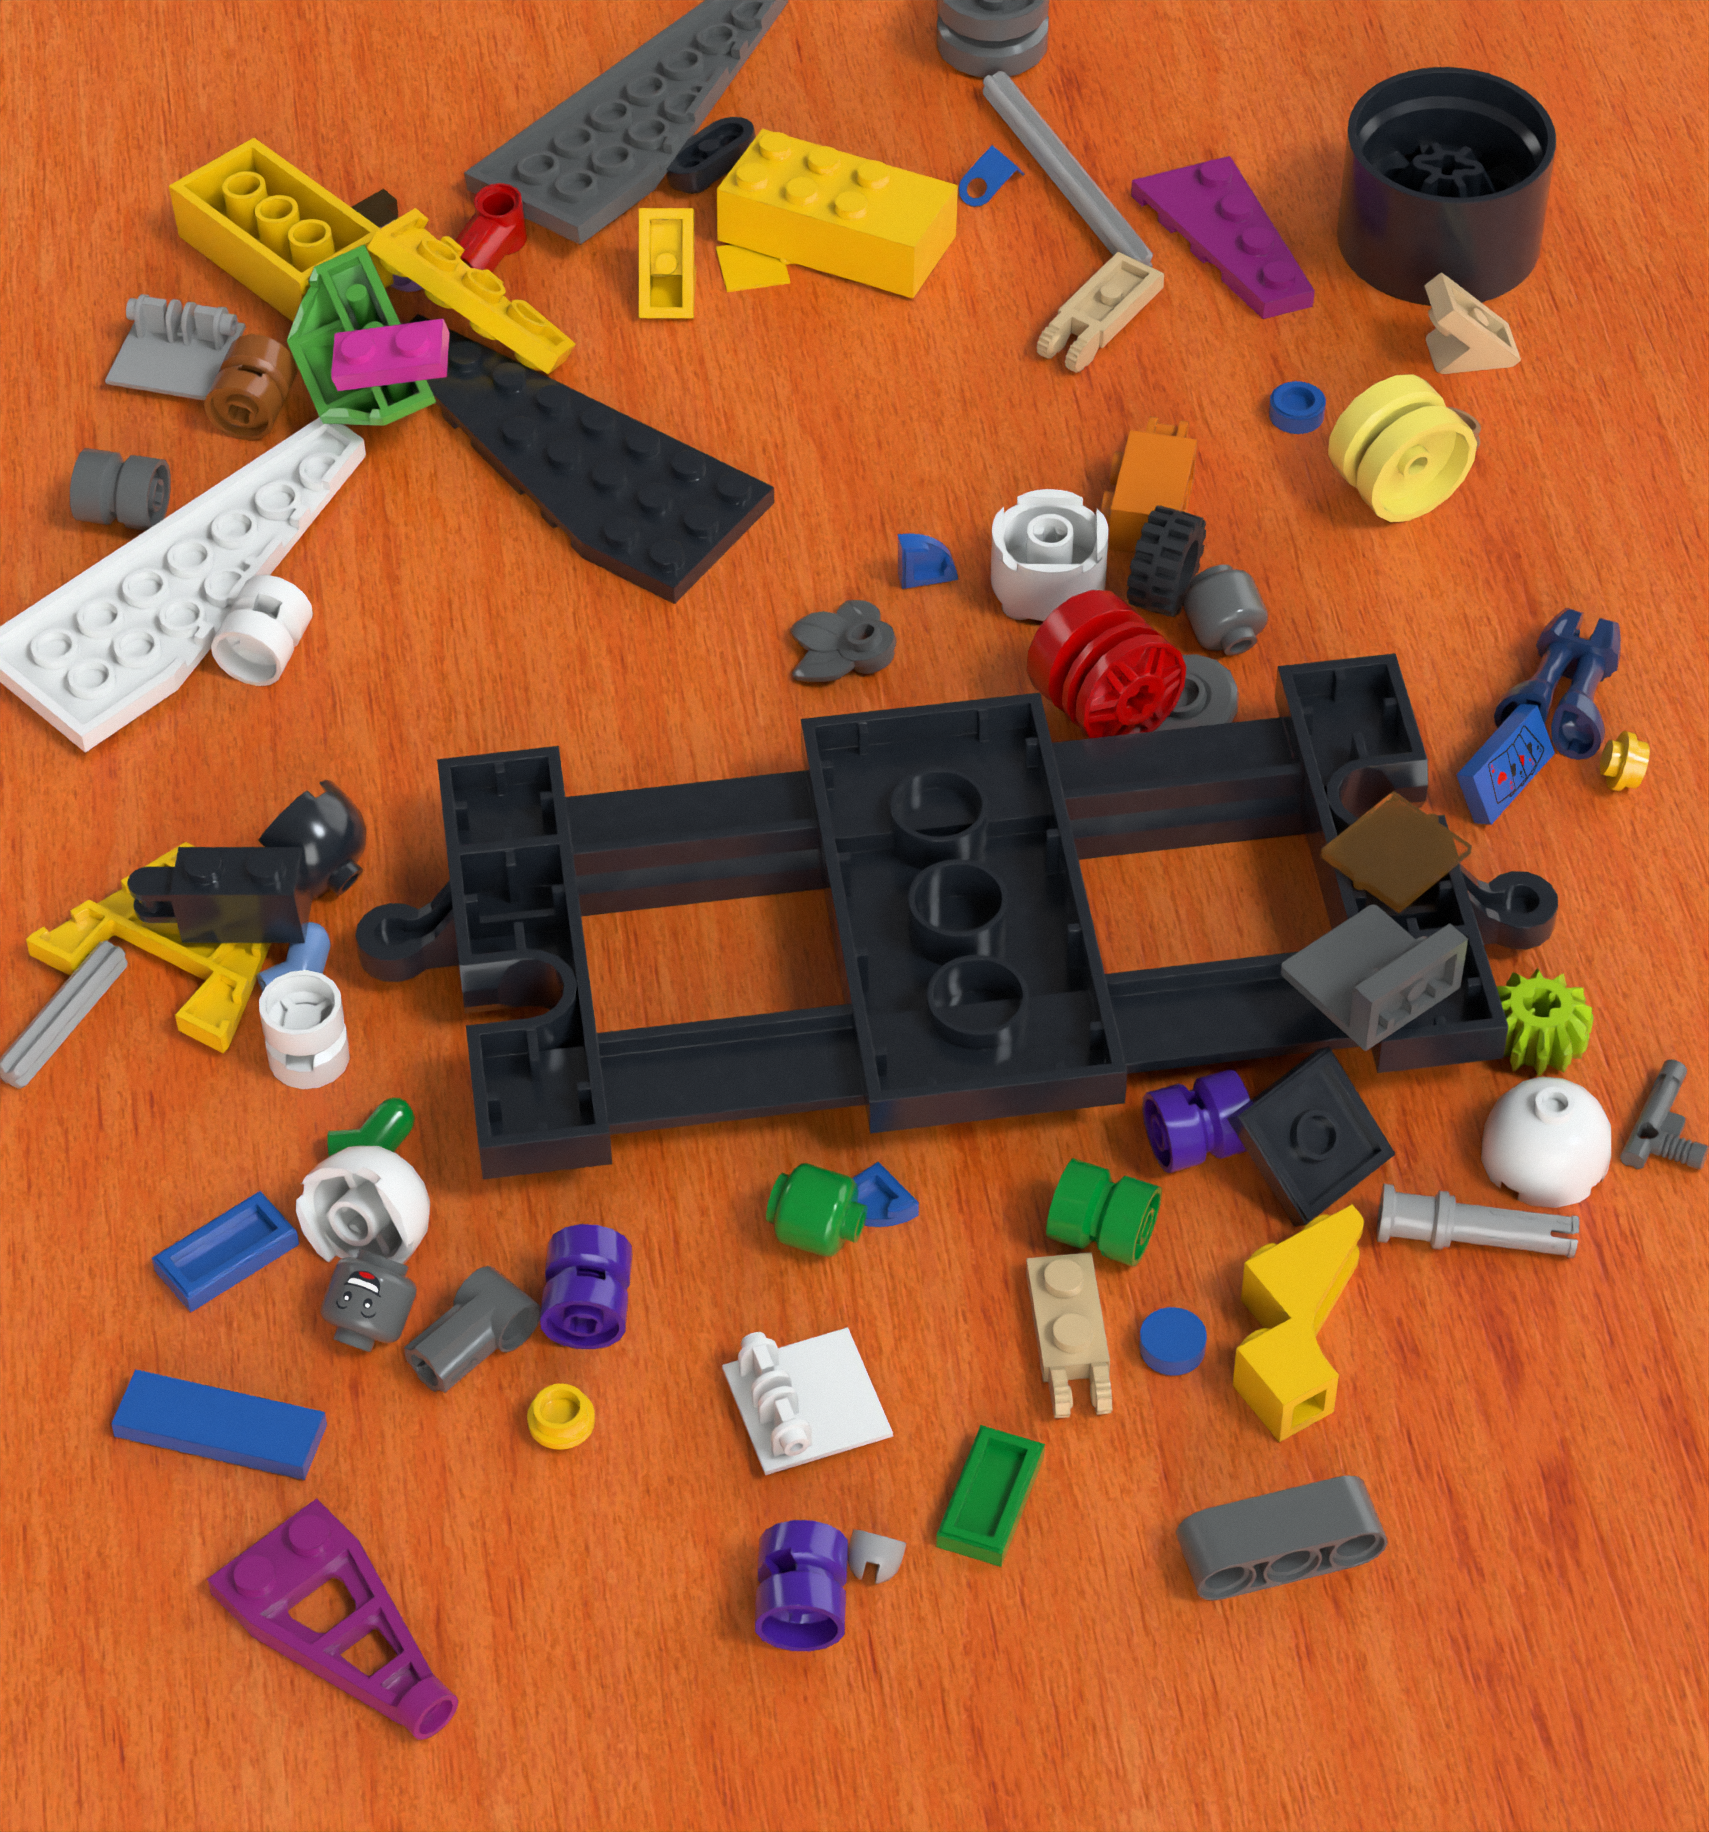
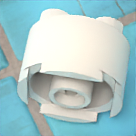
(1046, 553)

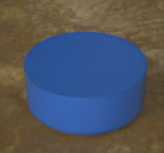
(1297, 407)
(1172, 1341)

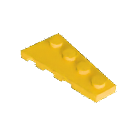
(476, 294)

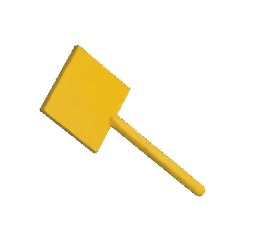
(750, 269)

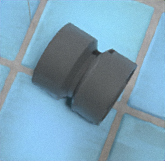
(110, 489)

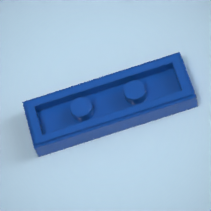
(219, 1424)

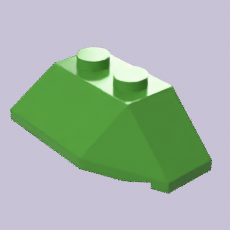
(343, 298)

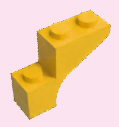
(1291, 1295)

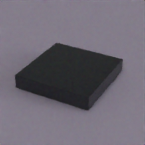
(1311, 1136)

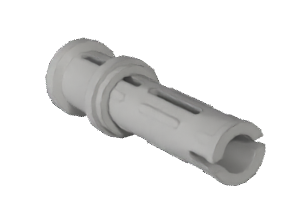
(1443, 1220)

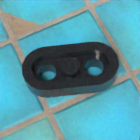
(710, 154)

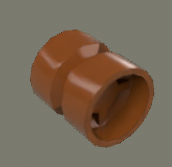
(250, 387)

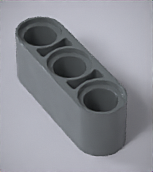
(1281, 1537)

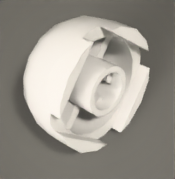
(1547, 1142)
(364, 1202)

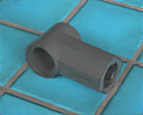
(484, 1316)

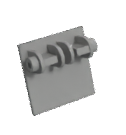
(173, 347)

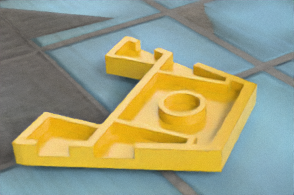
(226, 967)

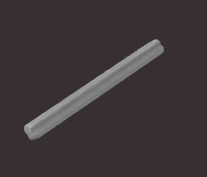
(1064, 168)

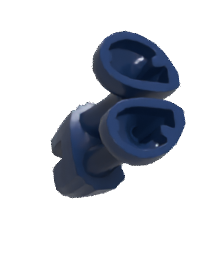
(1577, 723)

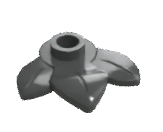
(843, 642)

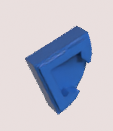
(923, 561)
(885, 1198)

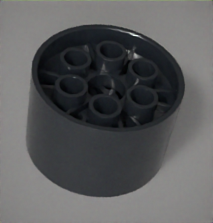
(1447, 180)

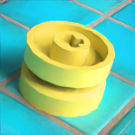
(1402, 448)

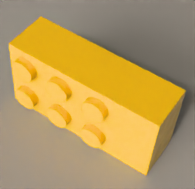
(837, 212)
(267, 223)

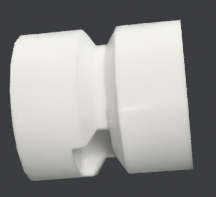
(262, 630)
(304, 1029)

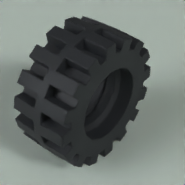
(1166, 560)

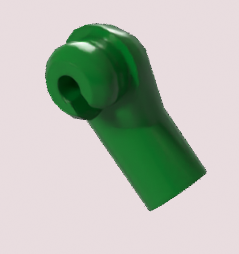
(384, 1128)

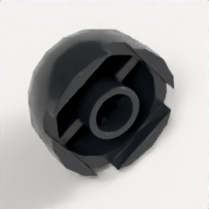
(330, 836)

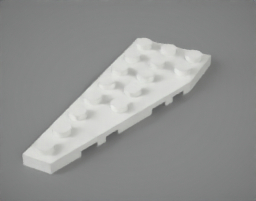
(152, 608)

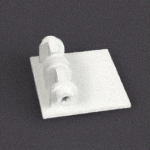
(805, 1398)

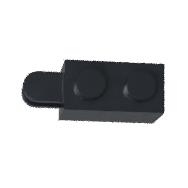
(228, 894)

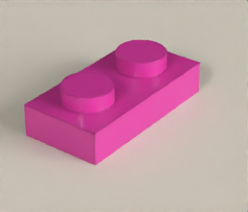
(390, 355)

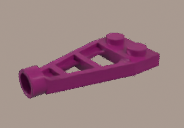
(293, 1564)

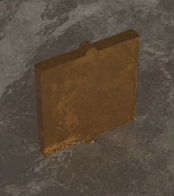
(1396, 851)

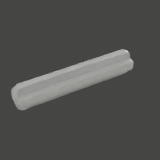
(62, 1014)

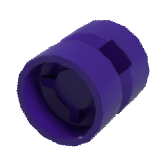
(1194, 1122)
(586, 1287)
(801, 1585)

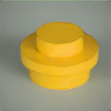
(1624, 761)
(561, 1417)

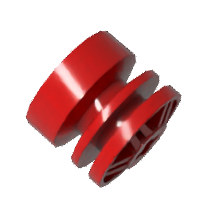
(1105, 666)

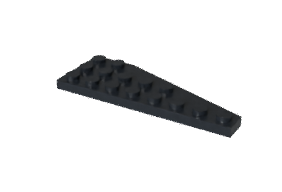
(604, 478)

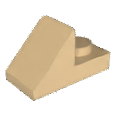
(1466, 331)

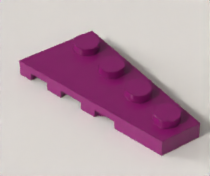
(1231, 230)

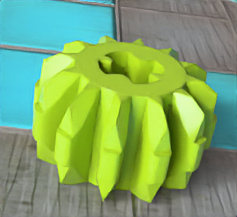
(1544, 1021)

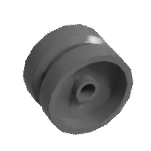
(992, 35)

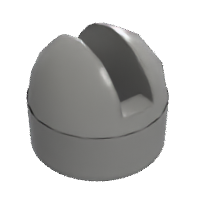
(875, 1549)

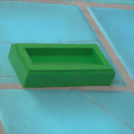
(990, 1495)

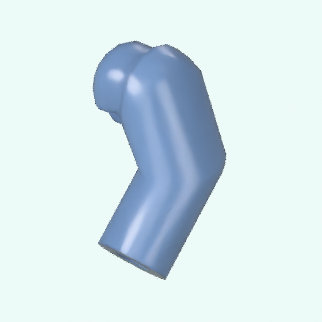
(301, 956)

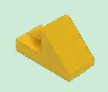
(666, 263)

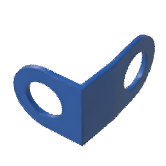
(994, 170)

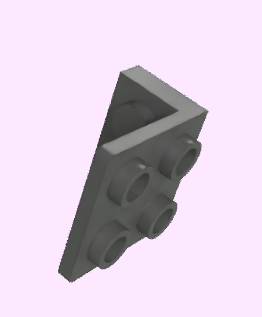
(1376, 975)

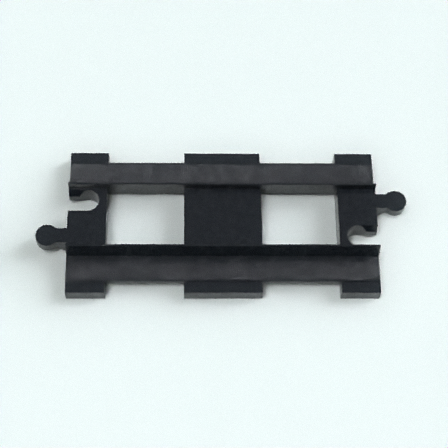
(949, 913)

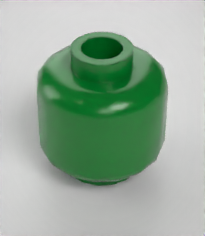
(816, 1210)

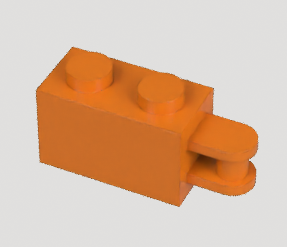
(1150, 473)

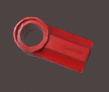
(494, 228)

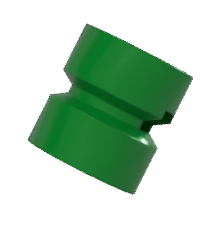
(1097, 1210)

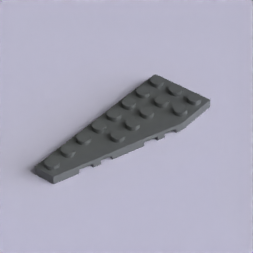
(627, 125)

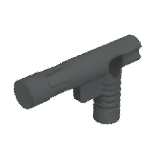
(1663, 1126)

